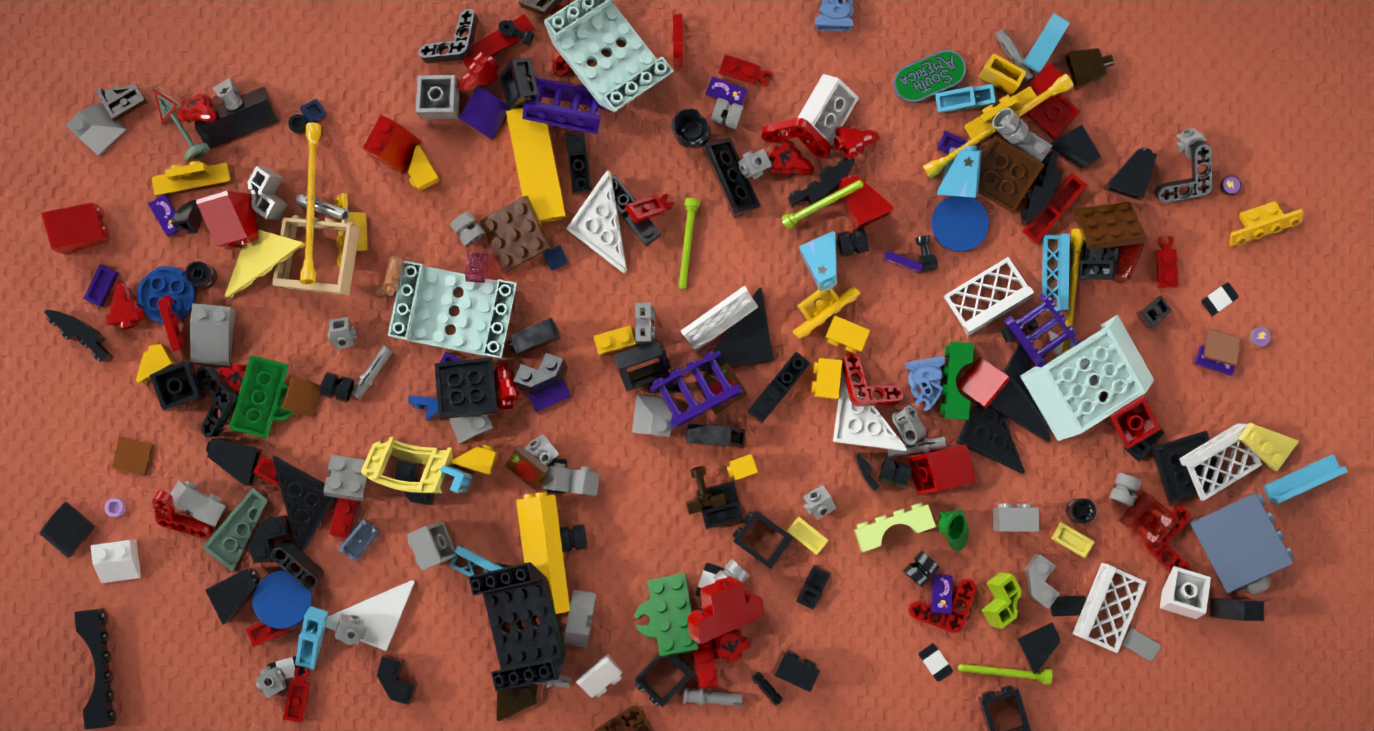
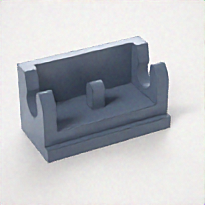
(359, 540)

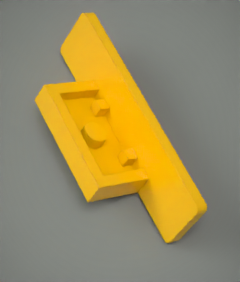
(985, 120)
(190, 177)
(358, 220)
(1264, 221)
(820, 307)

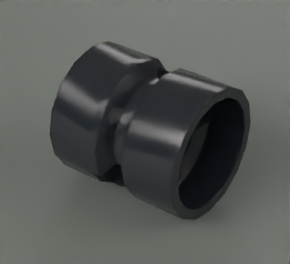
(852, 242)
(200, 274)
(337, 387)
(894, 473)
(1080, 510)
(573, 538)
(921, 569)

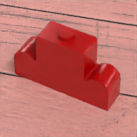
(724, 609)

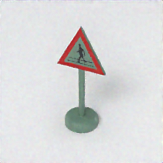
(166, 108)

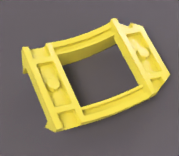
(431, 457)

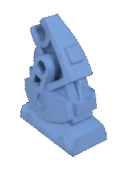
(835, 16)
(927, 377)

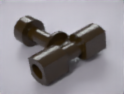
(705, 498)

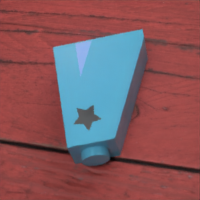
(963, 174)
(821, 260)

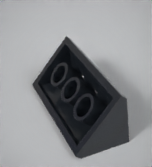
(251, 116)
(733, 184)

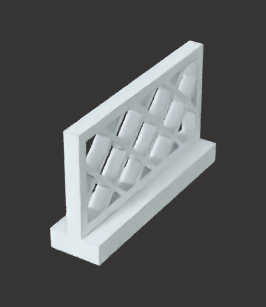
(995, 311)
(719, 318)
(1212, 448)
(1094, 605)

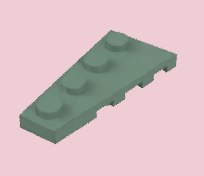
(233, 534)

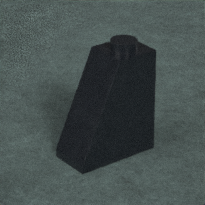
(1133, 175)
(534, 337)
(715, 435)
(234, 458)
(232, 593)
(1237, 609)

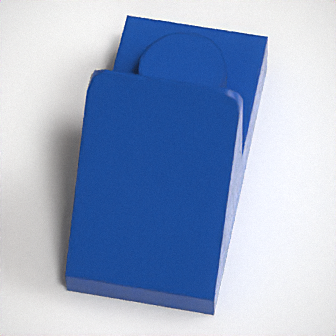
(420, 402)

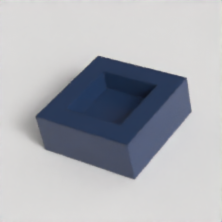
(313, 111)
(555, 258)

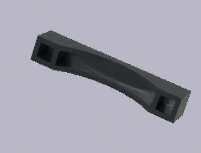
(92, 628)

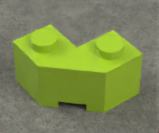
(1006, 593)

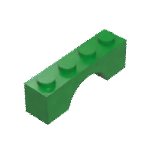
(955, 405)

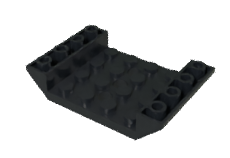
(526, 653)

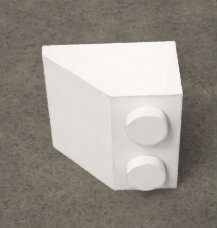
(116, 561)
(1185, 593)
(599, 676)

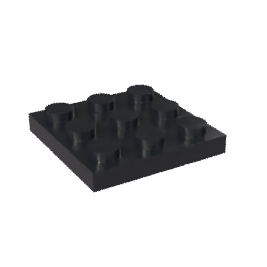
(465, 388)
(1175, 476)

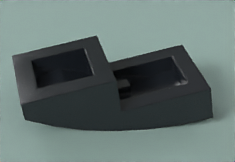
(1140, 449)
(863, 466)
(813, 587)

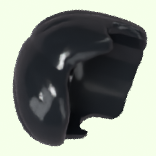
(690, 128)

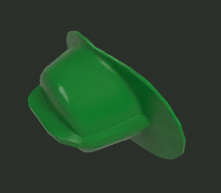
(954, 528)

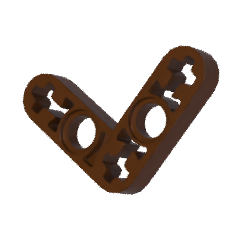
(635, 725)

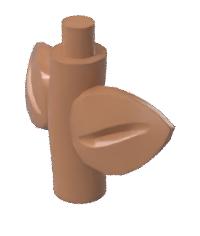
(392, 277)

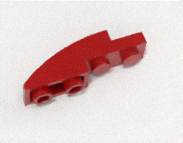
(705, 664)

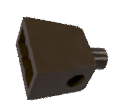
(1087, 66)

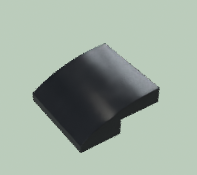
(1099, 263)
(724, 514)
(67, 529)

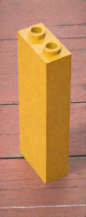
(536, 166)
(543, 543)

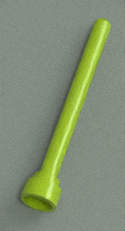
(691, 205)
(791, 219)
(1043, 676)

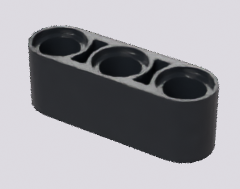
(288, 563)

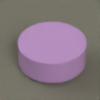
(115, 507)

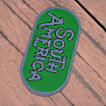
(929, 76)

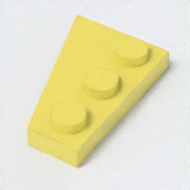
(1268, 445)

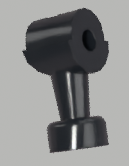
(507, 30)
(927, 259)
(1009, 336)

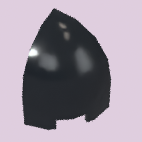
(188, 217)

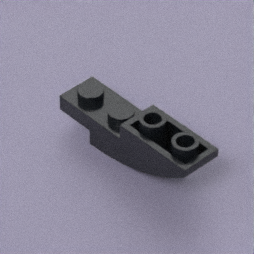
(829, 181)
(1040, 195)
(644, 229)
(74, 328)
(778, 387)

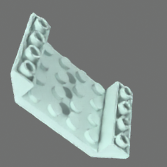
(595, 25)
(425, 303)
(1064, 388)

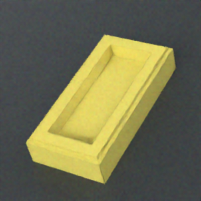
(807, 535)
(1072, 540)

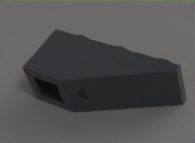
(578, 160)

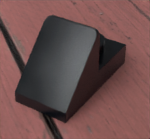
(1154, 312)

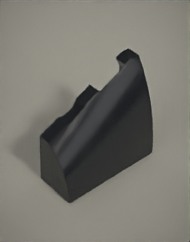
(1077, 147)
(1039, 645)

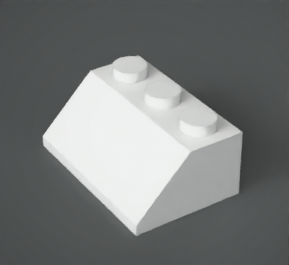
(829, 106)

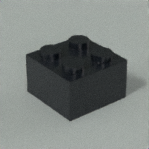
(177, 386)
(796, 671)

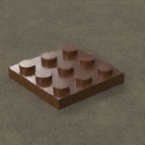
(1006, 173)
(1109, 225)
(515, 234)

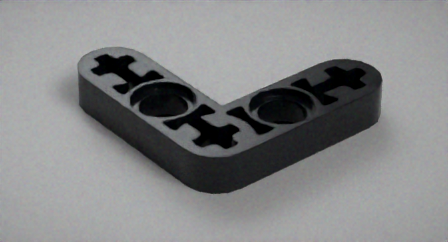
(432, 51)
(1194, 182)
(213, 424)

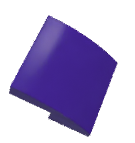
(484, 112)

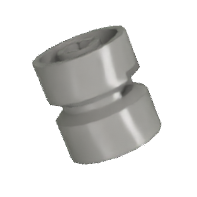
(733, 116)
(1010, 126)
(467, 229)
(1125, 489)
(732, 569)

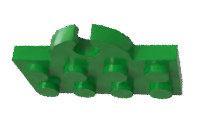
(260, 397)
(668, 615)

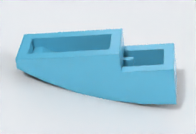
(1046, 43)
(966, 98)
(311, 637)

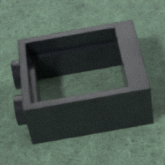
(514, 79)
(644, 375)
(779, 549)
(1006, 691)
(654, 697)

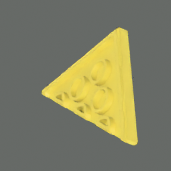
(259, 259)

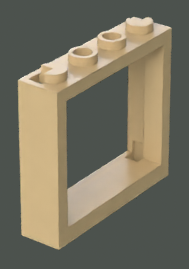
(282, 269)

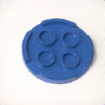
(959, 223)
(163, 282)
(281, 600)

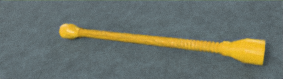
(1061, 85)
(1077, 243)
(308, 272)

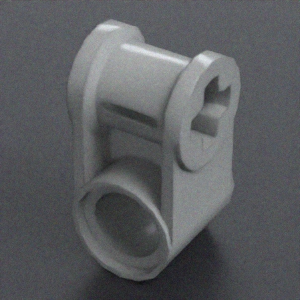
(228, 94)
(908, 424)

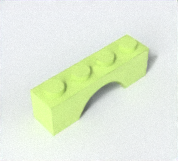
(870, 535)

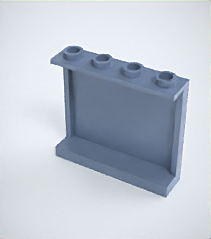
(1242, 542)

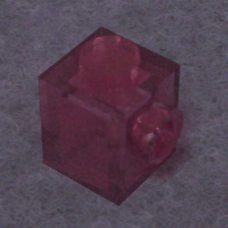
(476, 267)

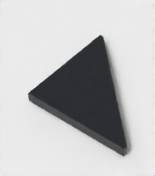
(747, 339)
(1016, 401)
(990, 436)
(303, 501)

